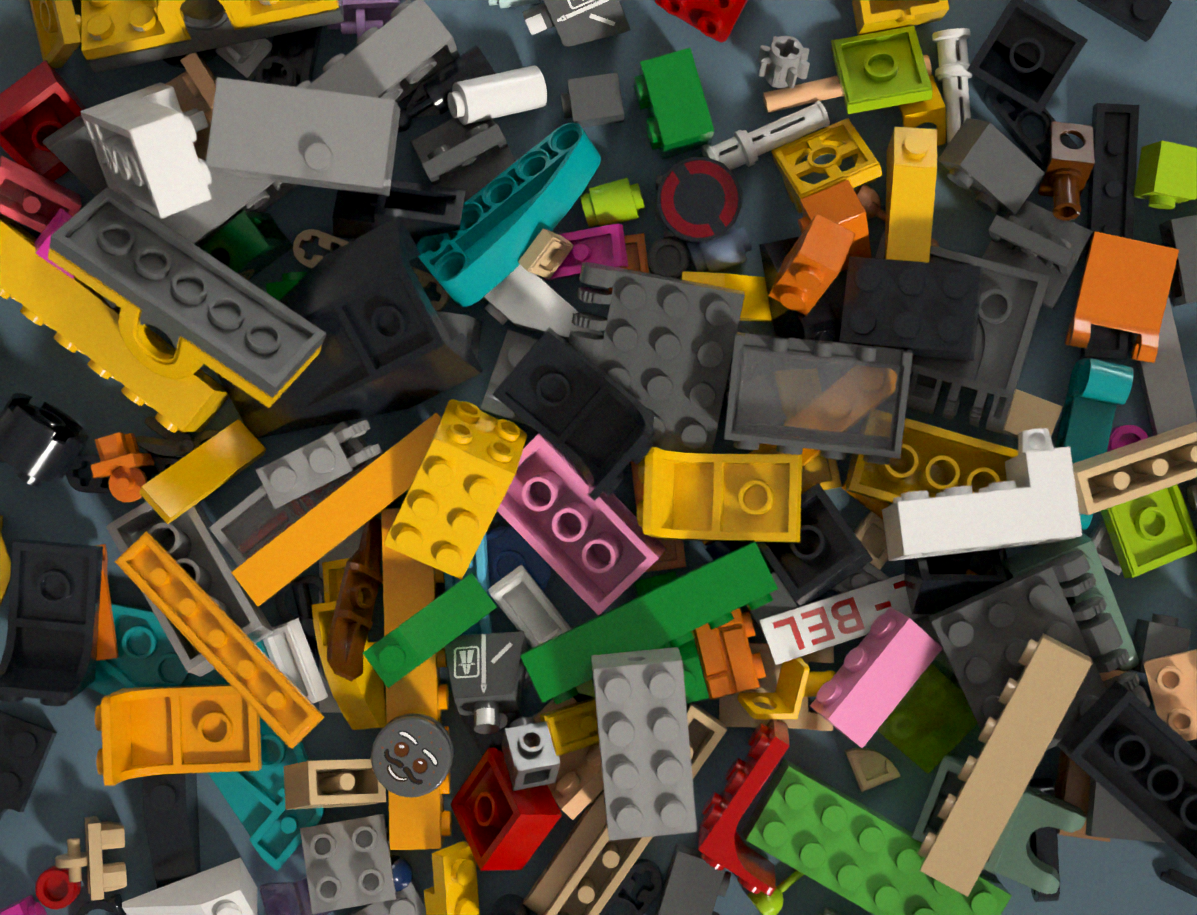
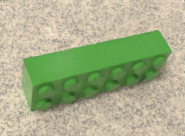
(856, 850)

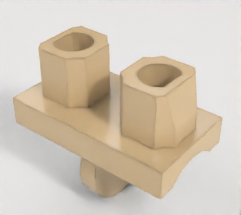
(100, 876)

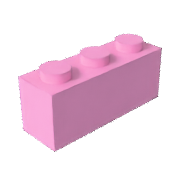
(876, 676)

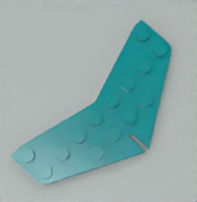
(254, 796)

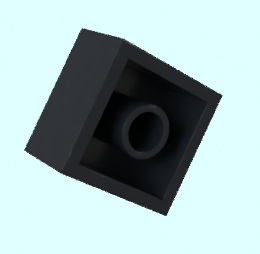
(825, 552)

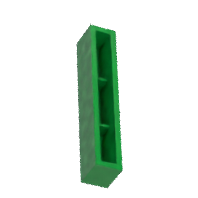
(652, 620)

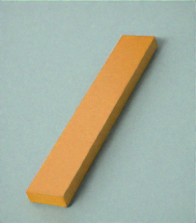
(336, 516)
(219, 640)

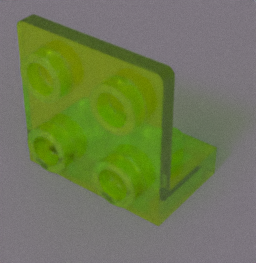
(929, 719)

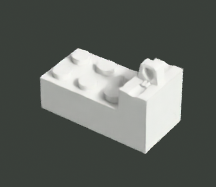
(150, 150)
(1028, 509)

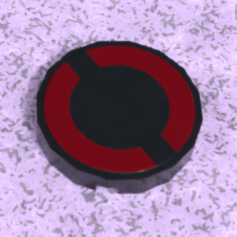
(699, 199)

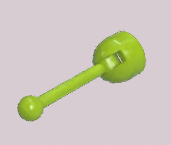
(773, 904)

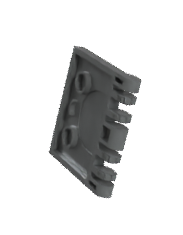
(1004, 332)
(664, 346)
(990, 631)

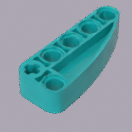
(510, 214)

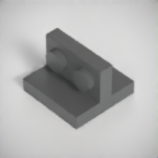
(464, 154)
(1038, 244)

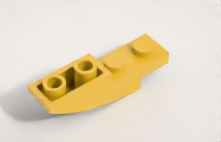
(363, 698)
(454, 882)

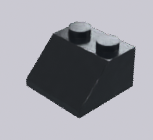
(1027, 55)
(943, 580)

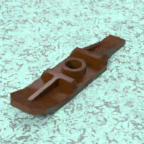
(351, 617)

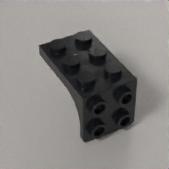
(578, 411)
(51, 621)

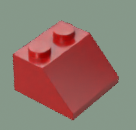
(31, 112)
(502, 823)

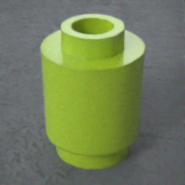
(612, 203)

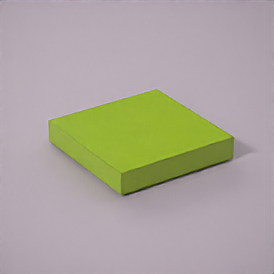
(881, 69)
(1150, 531)

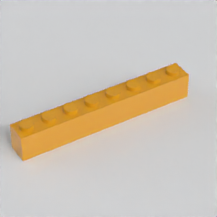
(406, 590)

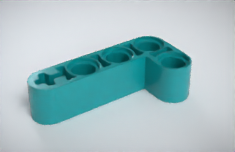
(1090, 409)

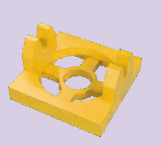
(820, 143)

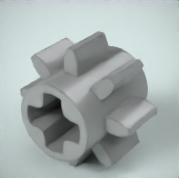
(783, 62)

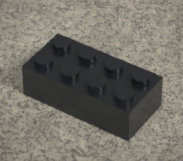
(1140, 765)

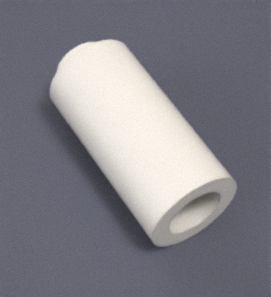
(498, 95)

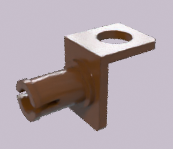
(1067, 169)

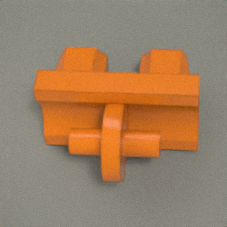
(122, 463)

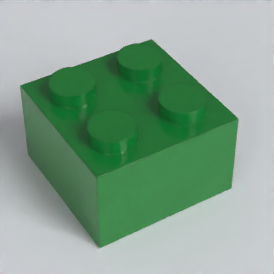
(675, 104)

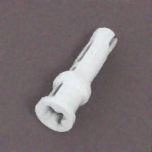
(954, 77)
(746, 146)

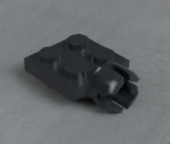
(22, 756)

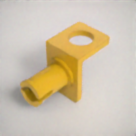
(793, 684)

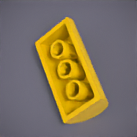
(930, 462)

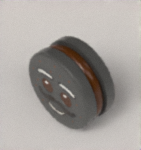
(412, 755)

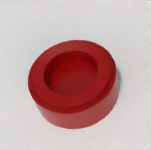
(55, 889)

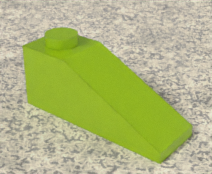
(1167, 174)

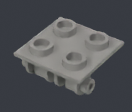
(348, 863)

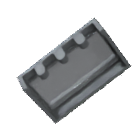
(818, 397)

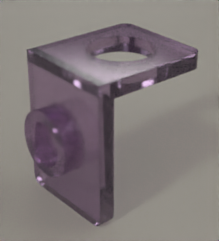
(287, 898)

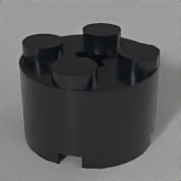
(38, 440)

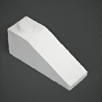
(531, 305)
(217, 891)

